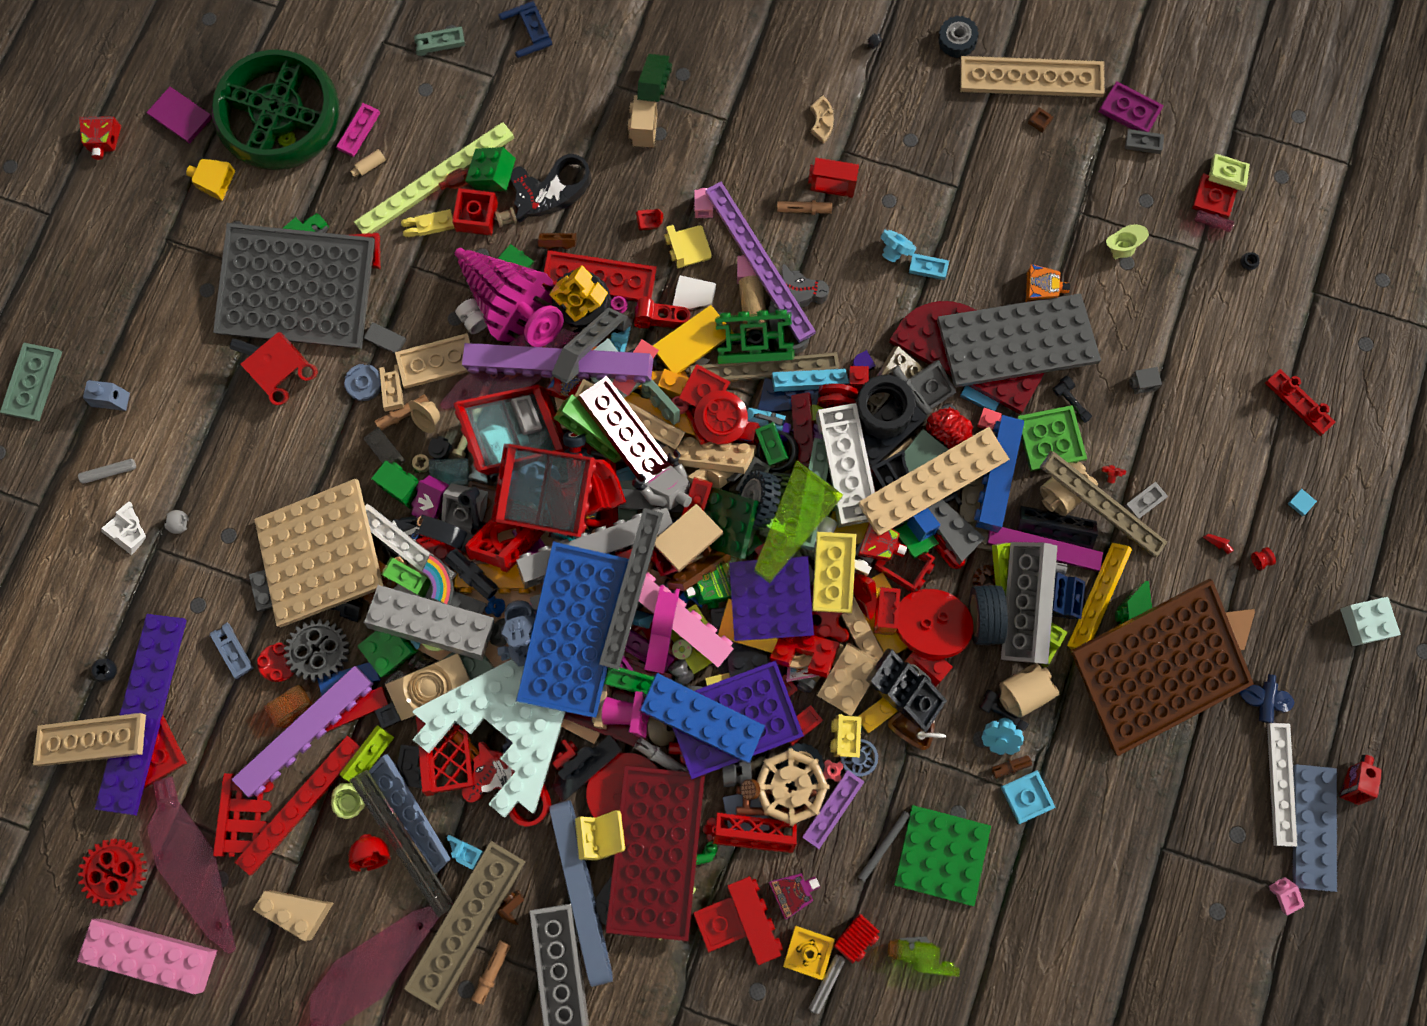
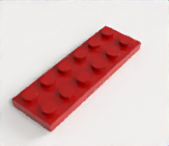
(622, 278)

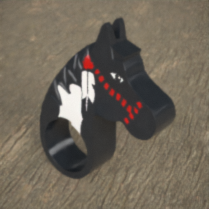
(549, 196)

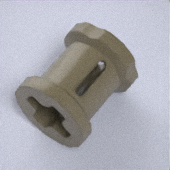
(506, 217)

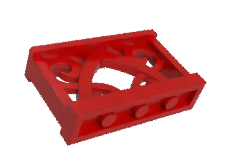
(508, 550)

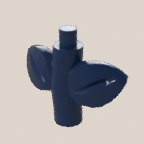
(1268, 699)

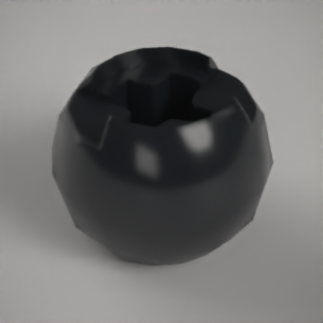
(97, 672)

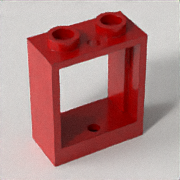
(833, 177)
(927, 558)
(885, 614)

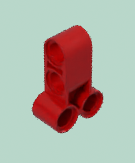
(647, 314)

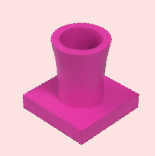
(626, 713)

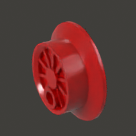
(720, 417)

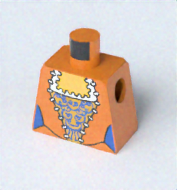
(1044, 284)

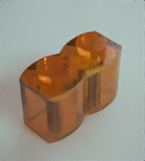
(288, 706)

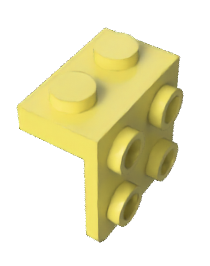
(687, 245)
(600, 836)

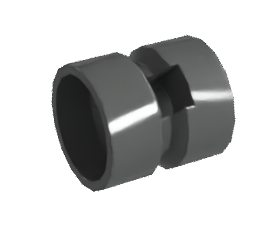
(729, 773)

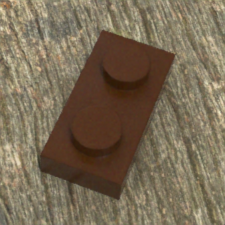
(552, 240)

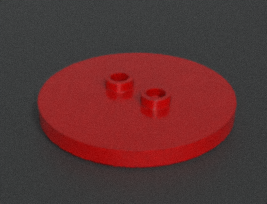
(934, 623)
(605, 787)

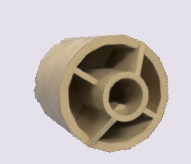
(1059, 498)
(1027, 690)

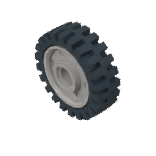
(765, 489)

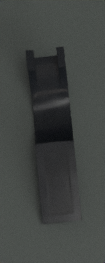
(444, 533)

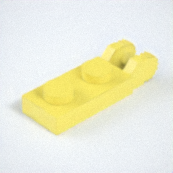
(428, 223)

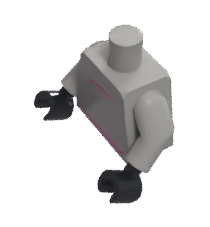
(667, 487)

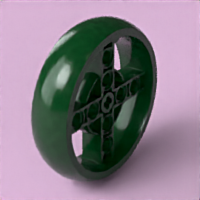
(275, 109)

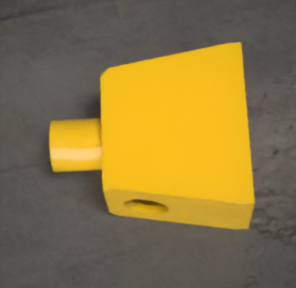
(212, 177)

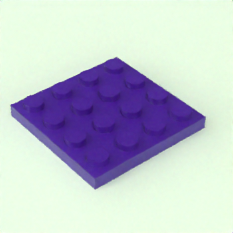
(771, 608)

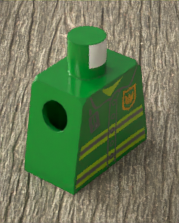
(711, 589)

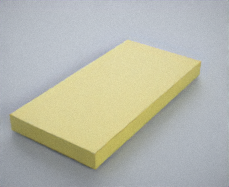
(834, 572)

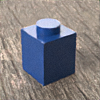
(923, 525)

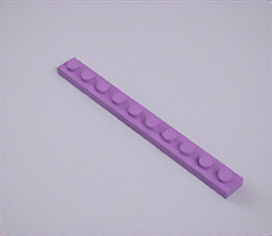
(759, 260)

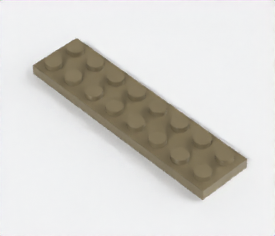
(465, 925)

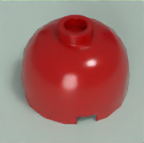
(368, 852)

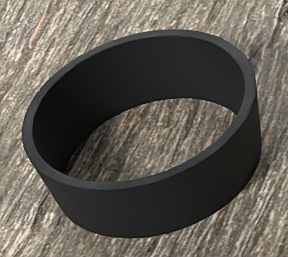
(795, 452)

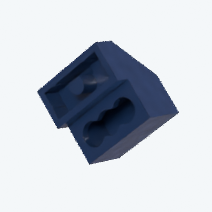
(1068, 597)

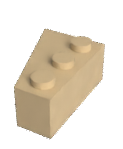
(293, 913)

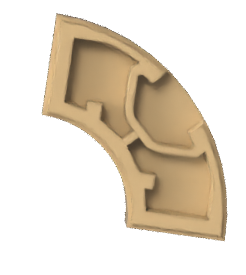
(824, 119)

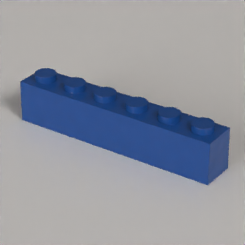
(998, 481)

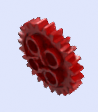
(103, 890)

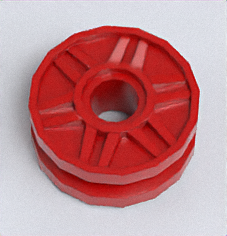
(836, 395)

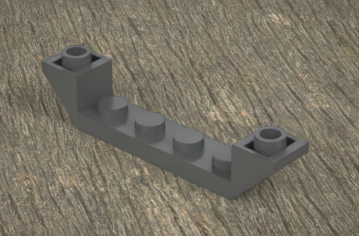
(568, 362)

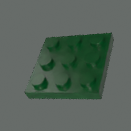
(735, 517)

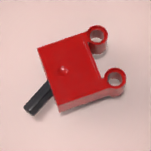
(273, 364)

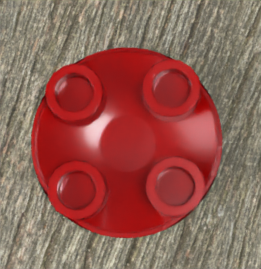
(273, 664)

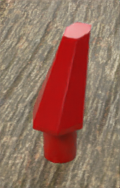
(1219, 542)

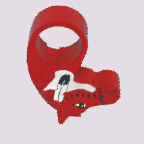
(493, 773)

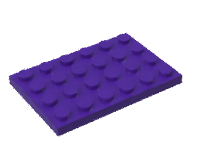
(755, 694)

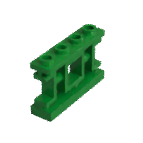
(756, 353)

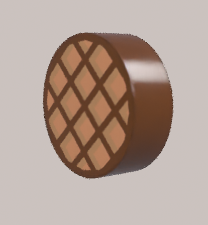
(750, 789)

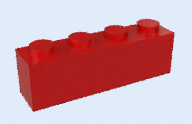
(754, 920)

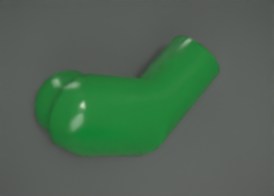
(707, 854)

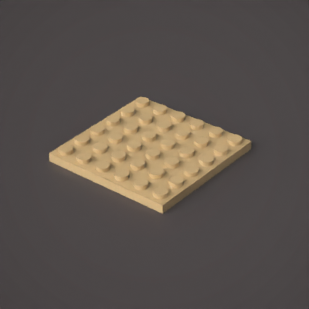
(318, 553)

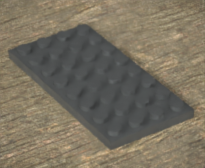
(1018, 340)

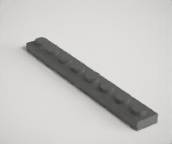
(631, 589)

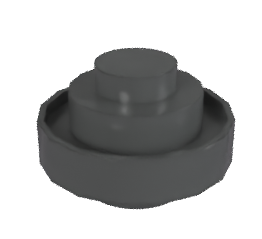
(496, 636)

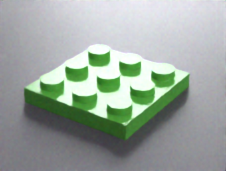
(1052, 431)

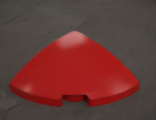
(865, 594)

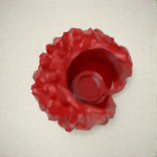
(949, 426)

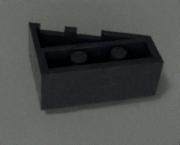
(889, 470)

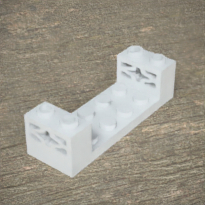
(846, 460)

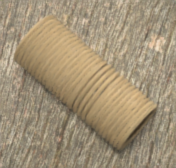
(752, 297)

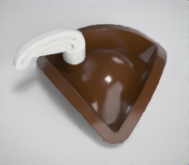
(911, 733)

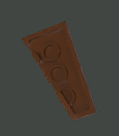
(693, 573)

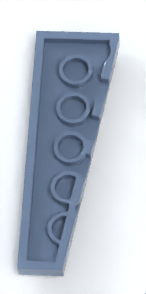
(409, 812)

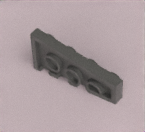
(956, 531)

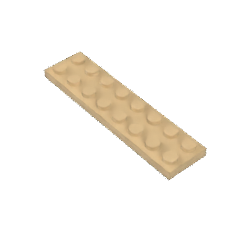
(1032, 76)
(933, 481)

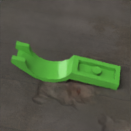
(407, 577)

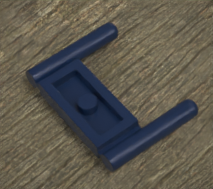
(534, 26)

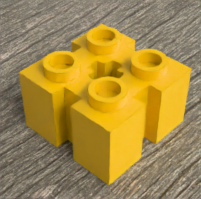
(578, 293)

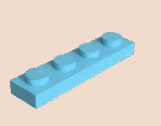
(807, 379)

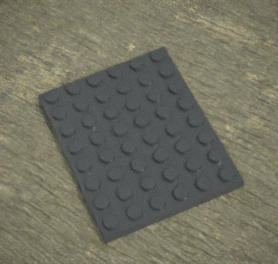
(294, 284)

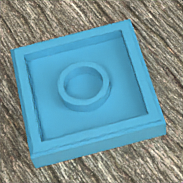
(1028, 797)

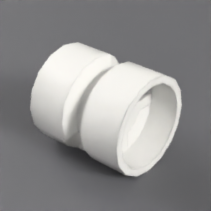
(471, 315)

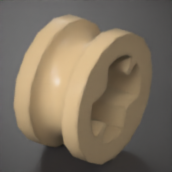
(415, 463)

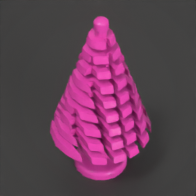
(507, 293)

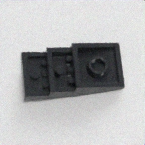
(906, 690)

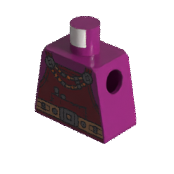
(793, 893)

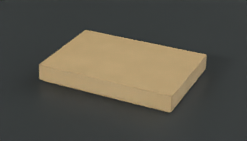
(687, 537)

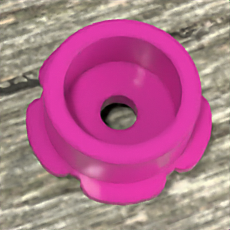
(619, 300)

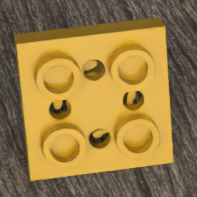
(794, 960)

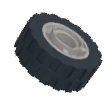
(960, 27)

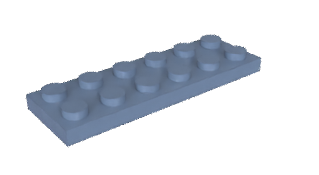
(1315, 827)

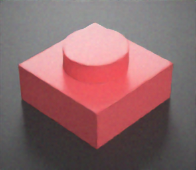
(988, 418)

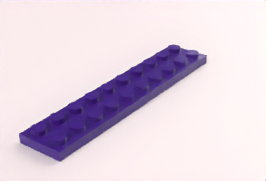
(145, 694)

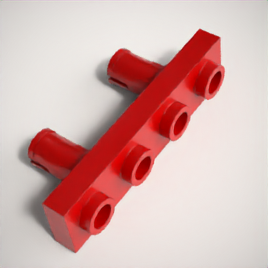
(1300, 402)

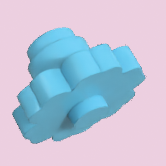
(896, 245)
(1002, 737)

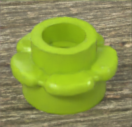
(291, 140)

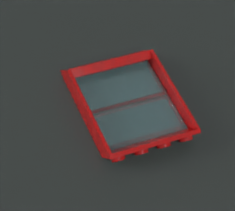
(492, 422)
(543, 489)

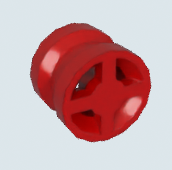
(1263, 558)

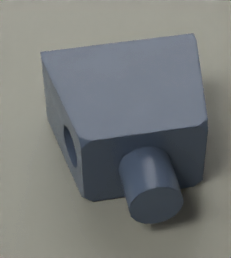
(101, 395)

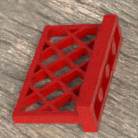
(428, 767)

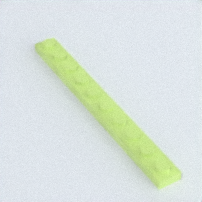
(429, 182)

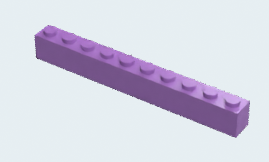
(540, 360)

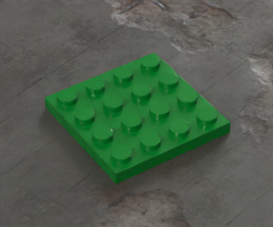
(942, 855)

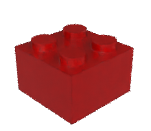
(475, 211)

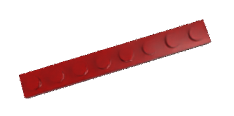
(297, 807)

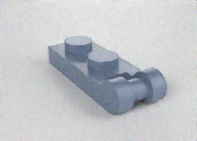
(231, 651)

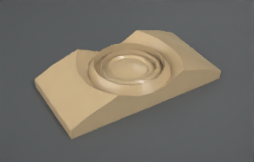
(426, 684)

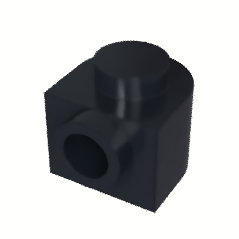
(439, 448)

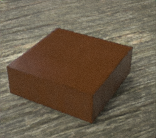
(1040, 120)

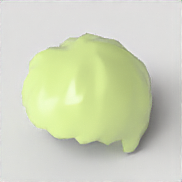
(346, 801)

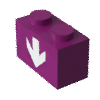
(429, 497)

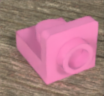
(1287, 895)

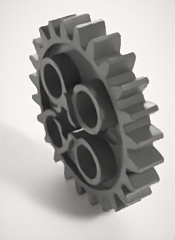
(302, 641)

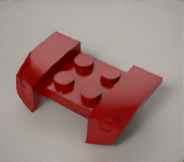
(605, 489)

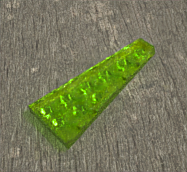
(800, 512)

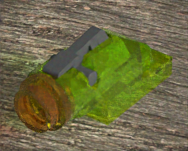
(923, 953)

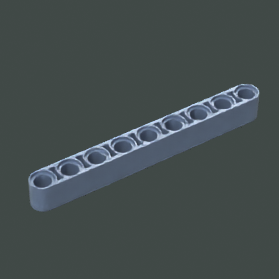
(581, 895)

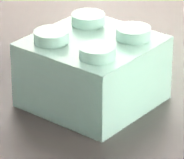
(1370, 621)

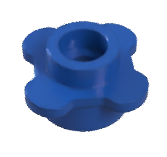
(499, 606)

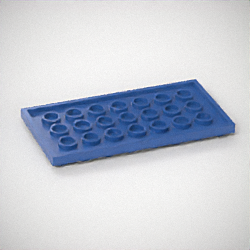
(572, 630)

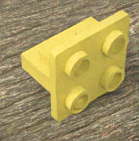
(846, 737)

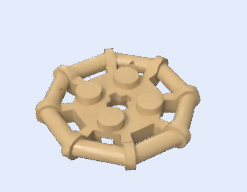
(802, 782)

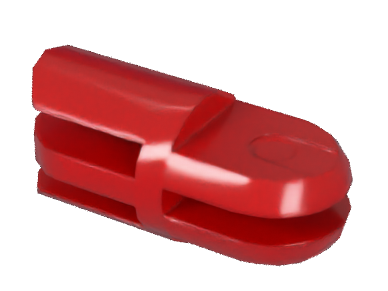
(947, 555)

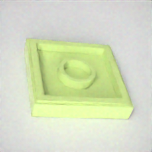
(1229, 172)

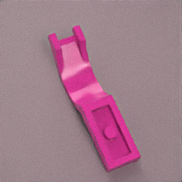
(661, 630)

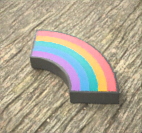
(440, 579)

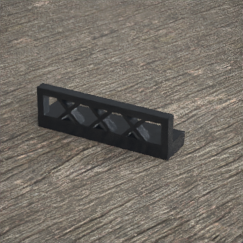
(1056, 528)

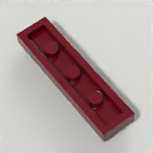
(803, 425)

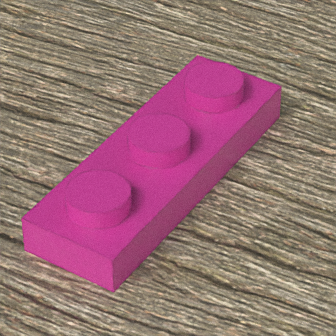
(358, 129)

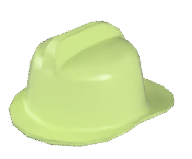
(1126, 240)

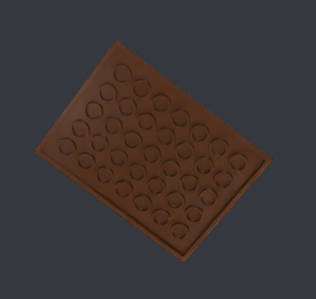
(1162, 667)

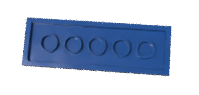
(702, 718)

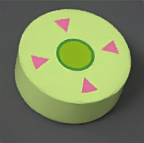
(682, 649)

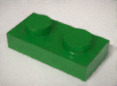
(771, 443)

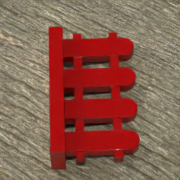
(235, 825)

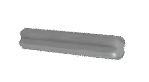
(106, 471)
(827, 984)

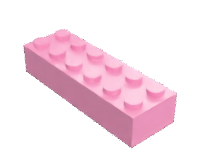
(688, 625)
(147, 956)

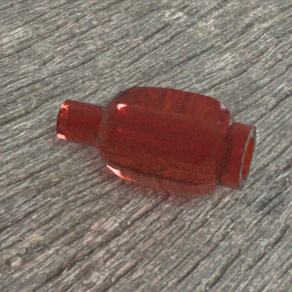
(455, 179)

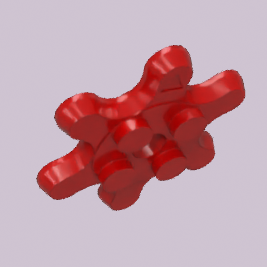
(830, 625)

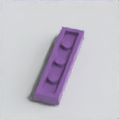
(833, 809)

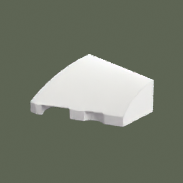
(694, 293)
(125, 529)

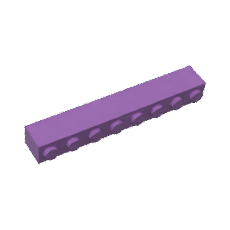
(302, 732)

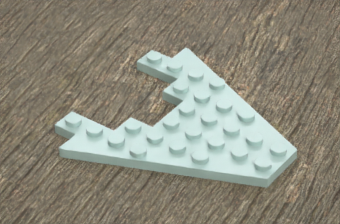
(528, 726)

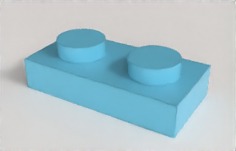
(928, 266)

